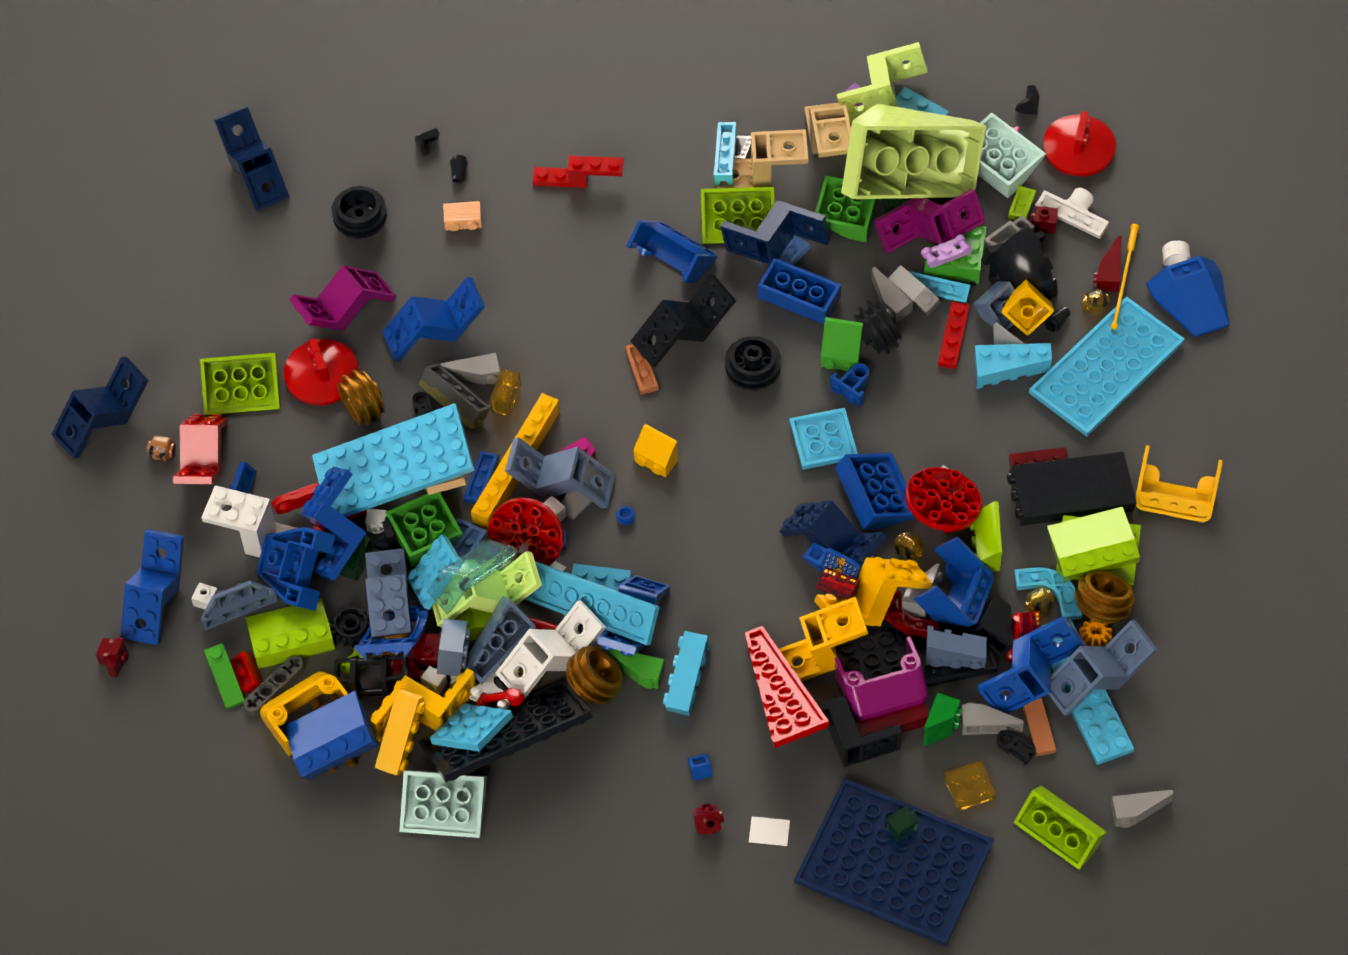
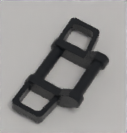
(385, 673)

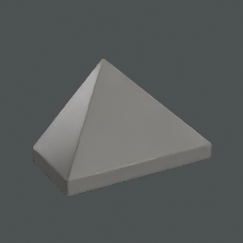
(1002, 336)
(575, 504)

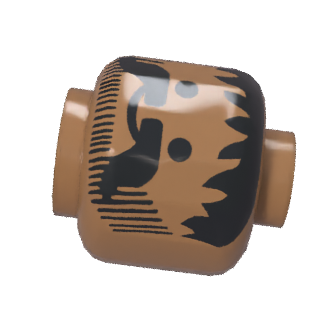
(161, 448)

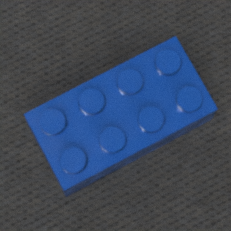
(799, 291)

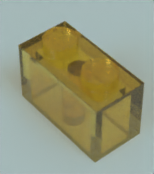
(505, 392)

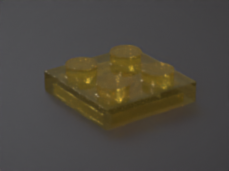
(969, 785)

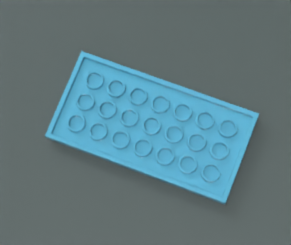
(1106, 367)
(398, 460)

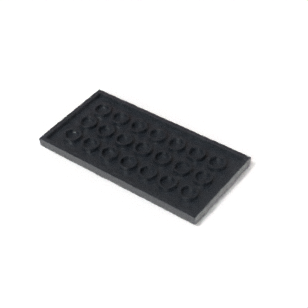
(885, 646)
(536, 719)

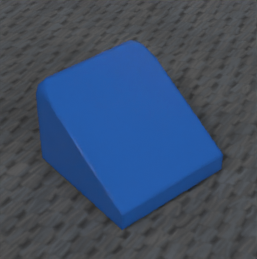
(700, 767)

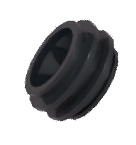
(359, 220)
(878, 327)
(753, 353)

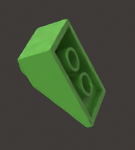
(841, 344)

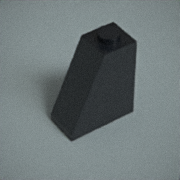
(996, 625)

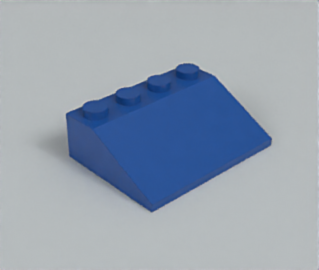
(874, 489)
(330, 736)

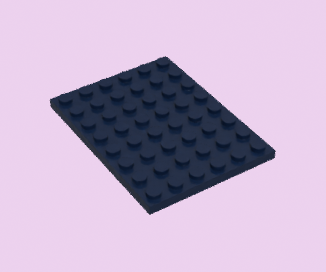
(906, 882)

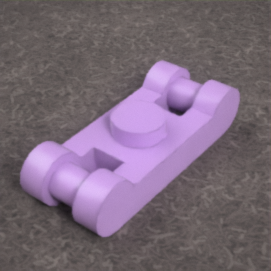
(946, 251)

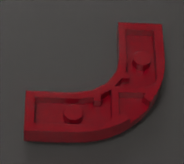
(905, 622)

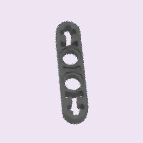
(271, 683)

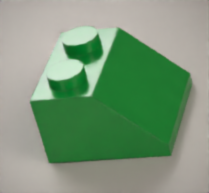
(943, 719)

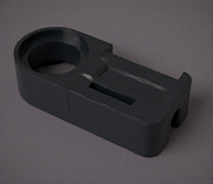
(424, 408)
(1017, 747)

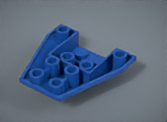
(1192, 295)

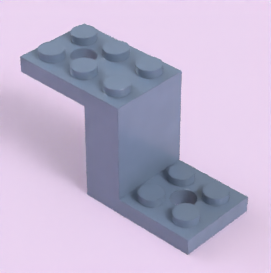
(560, 473)
(387, 593)
(1100, 667)

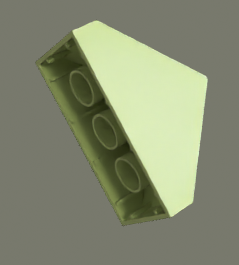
(911, 154)

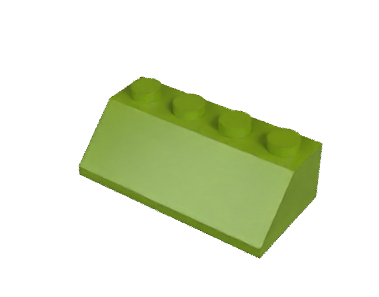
(1059, 827)

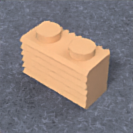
(462, 215)

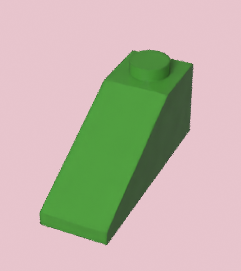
(641, 668)
(224, 676)

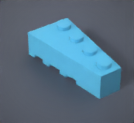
(1010, 361)
(686, 673)

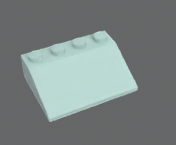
(1006, 156)
(441, 806)

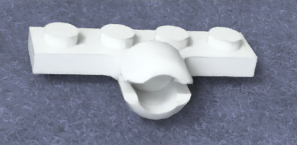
(1075, 211)

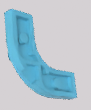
(1049, 579)

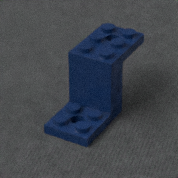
(251, 158)
(775, 232)
(99, 407)
(829, 527)

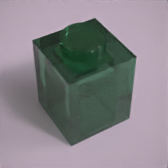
(902, 823)

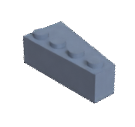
(497, 639)

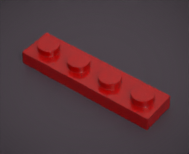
(953, 335)

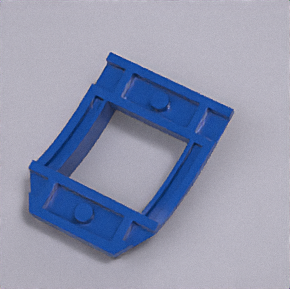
(377, 646)

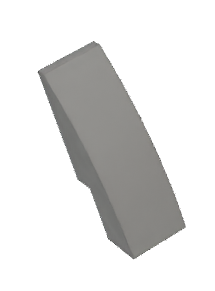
(1007, 230)

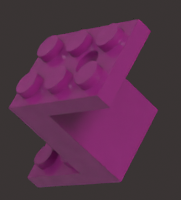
(929, 220)
(342, 298)

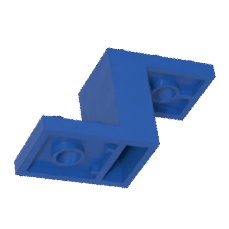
(433, 319)
(326, 518)
(152, 587)
(642, 589)
(1031, 666)

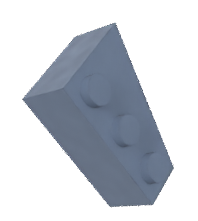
(955, 650)

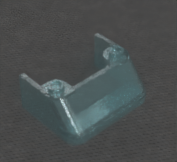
(468, 571)

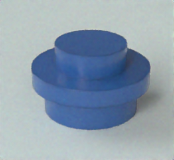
(625, 515)

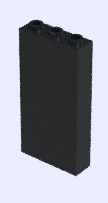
(1070, 487)

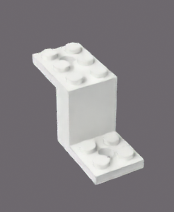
(248, 515)
(549, 649)

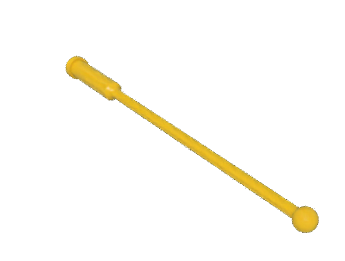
(1130, 247)

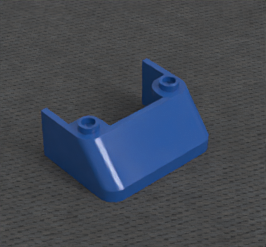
(673, 248)
(970, 587)

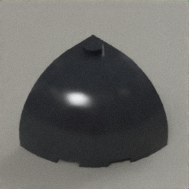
(1021, 260)

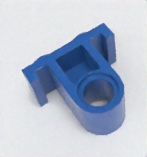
(850, 384)

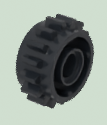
(345, 618)

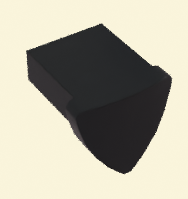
(1030, 104)
(425, 138)
(386, 540)

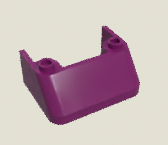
(886, 692)

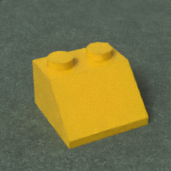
(1027, 308)
(656, 451)

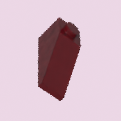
(1109, 269)

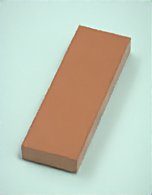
(642, 370)
(1039, 728)

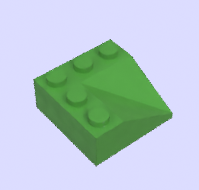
(843, 214)
(966, 267)
(420, 523)

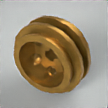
(361, 397)
(1104, 597)
(594, 675)

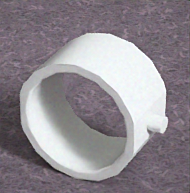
(1175, 252)

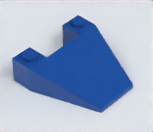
(289, 562)

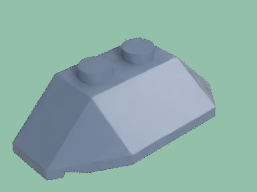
(236, 602)

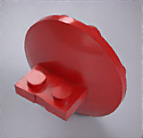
(1079, 145)
(316, 369)
(943, 499)
(528, 527)

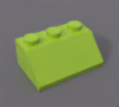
(988, 536)

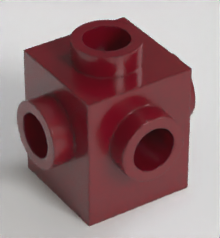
(1044, 219)
(707, 819)

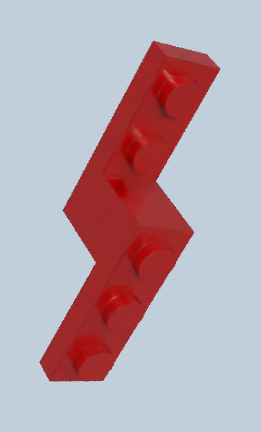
(578, 170)

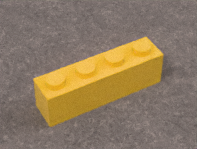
(399, 732)

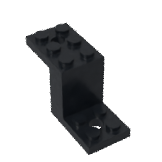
(683, 320)
(847, 739)

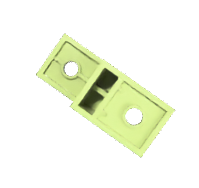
(884, 70)
(489, 591)

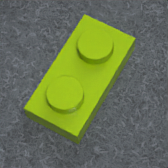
(1022, 203)

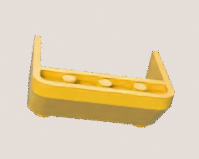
(1176, 499)
(276, 711)

